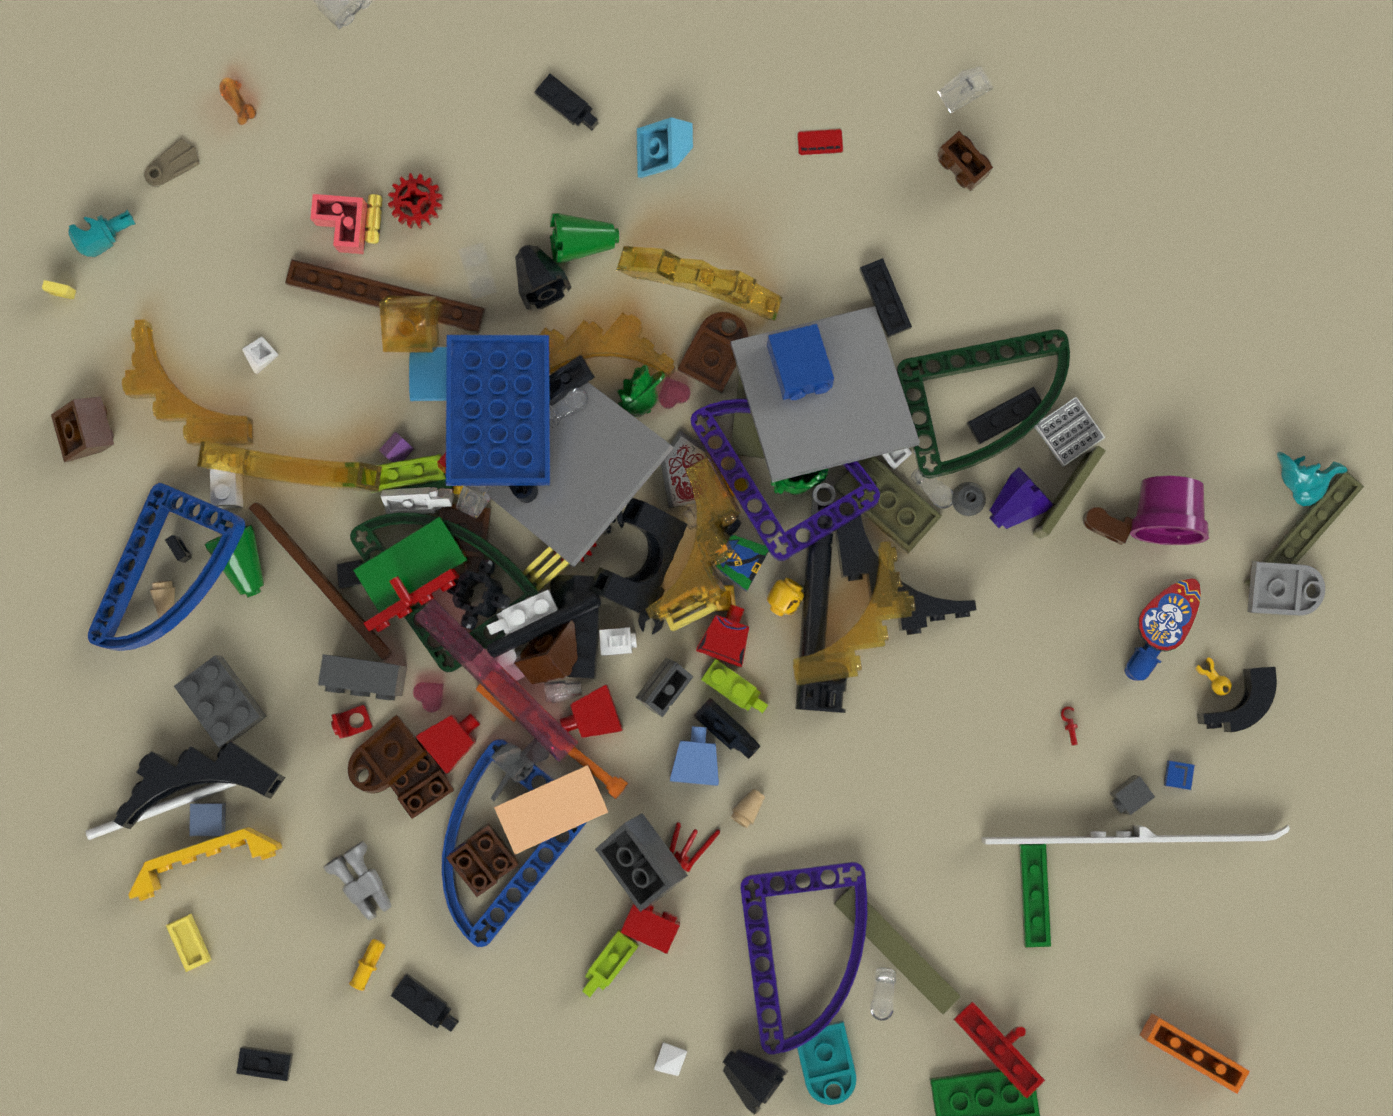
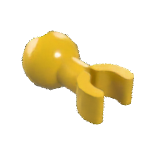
(1218, 681)

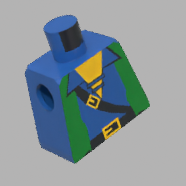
(743, 562)

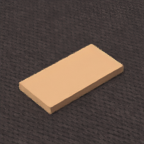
(551, 809)

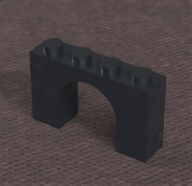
(663, 537)

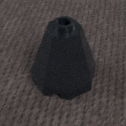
(539, 278)
(753, 1077)

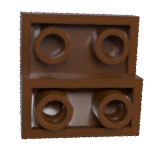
(422, 786)
(482, 860)

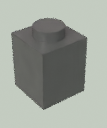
(1131, 795)

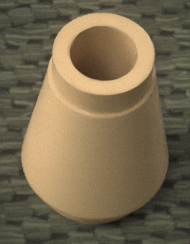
(163, 596)
(748, 808)

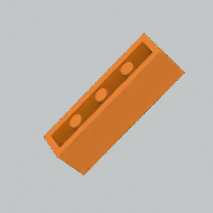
(1194, 1053)

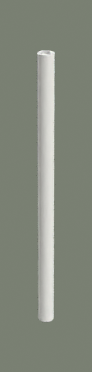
(162, 807)

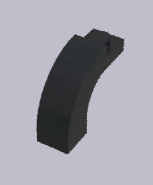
(1256, 701)

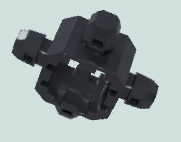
(492, 597)

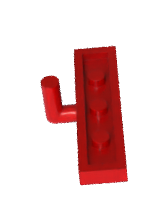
(403, 606)
(1000, 1048)

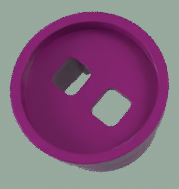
(1170, 511)

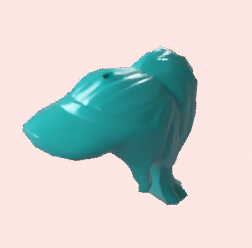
(1308, 482)

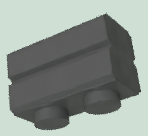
(664, 687)

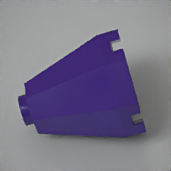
(1018, 501)

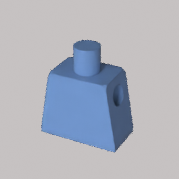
(696, 760)

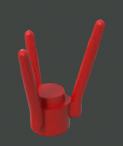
(681, 856)

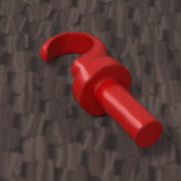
(1070, 726)

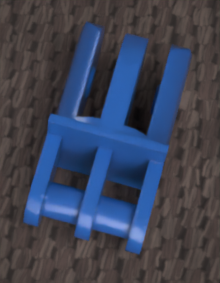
(1142, 663)

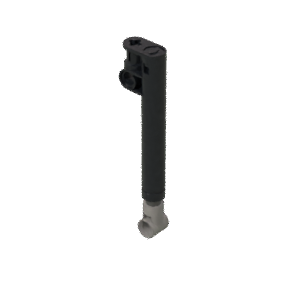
(818, 695)

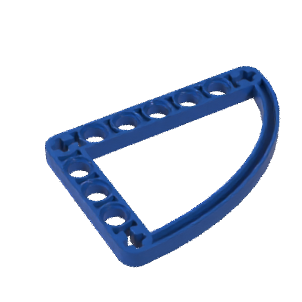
(192, 596)
(450, 842)

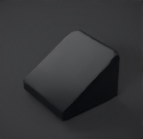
(346, 575)

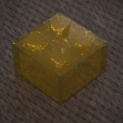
(409, 323)

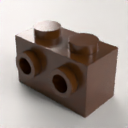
(964, 161)

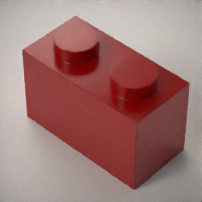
(651, 927)

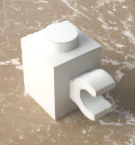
(617, 641)

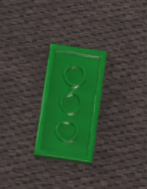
(414, 559)
(980, 1095)

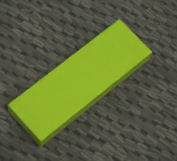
(410, 472)

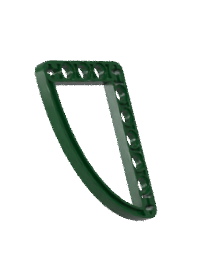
(971, 364)
(464, 534)

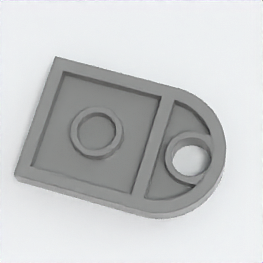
(1283, 587)

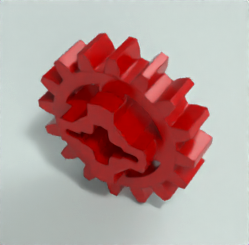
(425, 200)

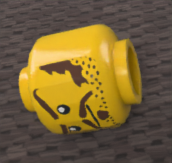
(785, 597)

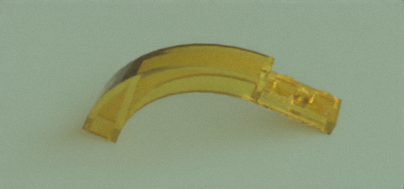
(291, 470)

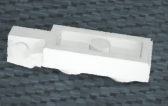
(416, 500)
(523, 613)

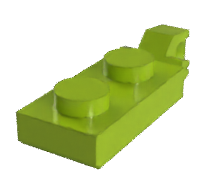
(733, 687)
(609, 962)

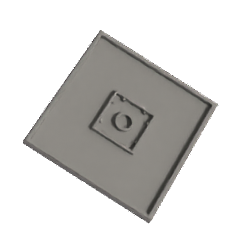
(851, 422)
(594, 471)

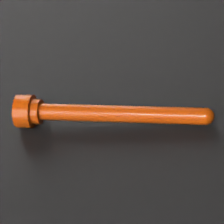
(613, 784)

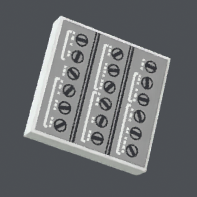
(1069, 431)

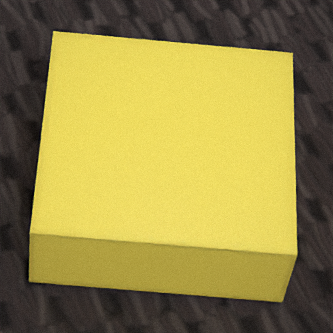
(58, 289)

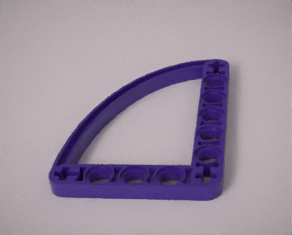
(752, 492)
(765, 950)

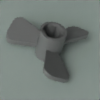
(517, 763)

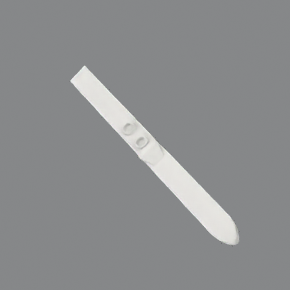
(1141, 835)

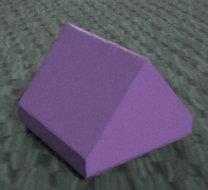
(396, 448)

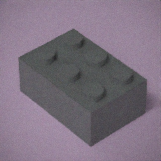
(362, 677)
(220, 701)
(641, 862)

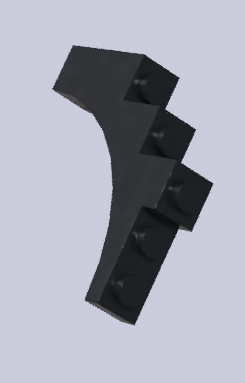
(859, 559)
(195, 768)

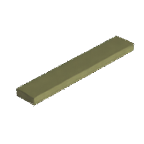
(1315, 521)
(901, 954)

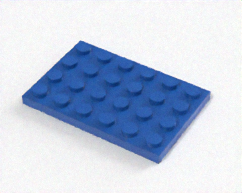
(497, 410)

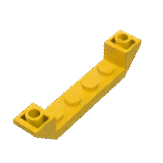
(148, 881)

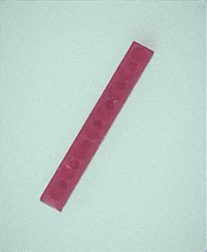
(496, 680)

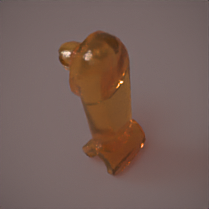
(230, 92)

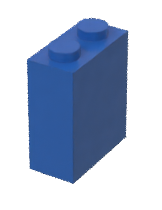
(800, 362)

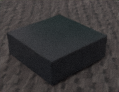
(178, 548)

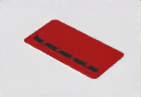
(820, 142)

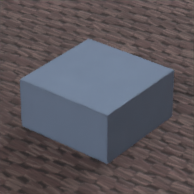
(207, 819)

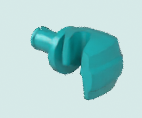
(100, 235)

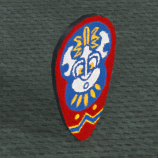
(1170, 615)

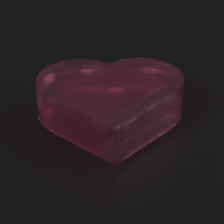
(673, 393)
(430, 695)

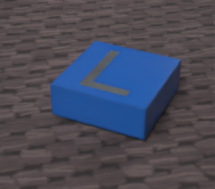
(1179, 775)

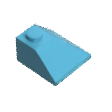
(663, 145)

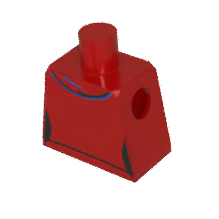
(726, 637)

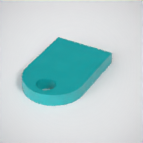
(827, 1062)

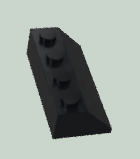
(565, 591)

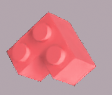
(347, 217)

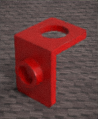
(342, 726)

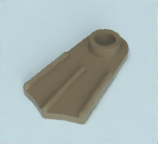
(172, 163)

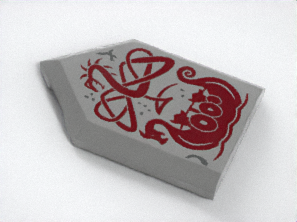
(684, 455)

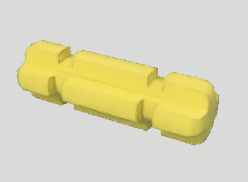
(373, 218)

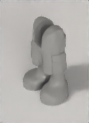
(363, 887)

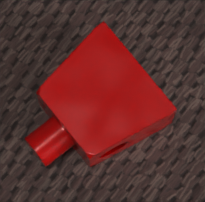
(593, 714)
(449, 740)

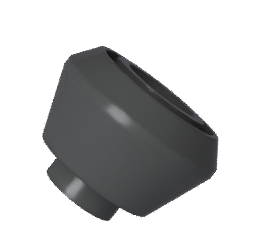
(963, 504)

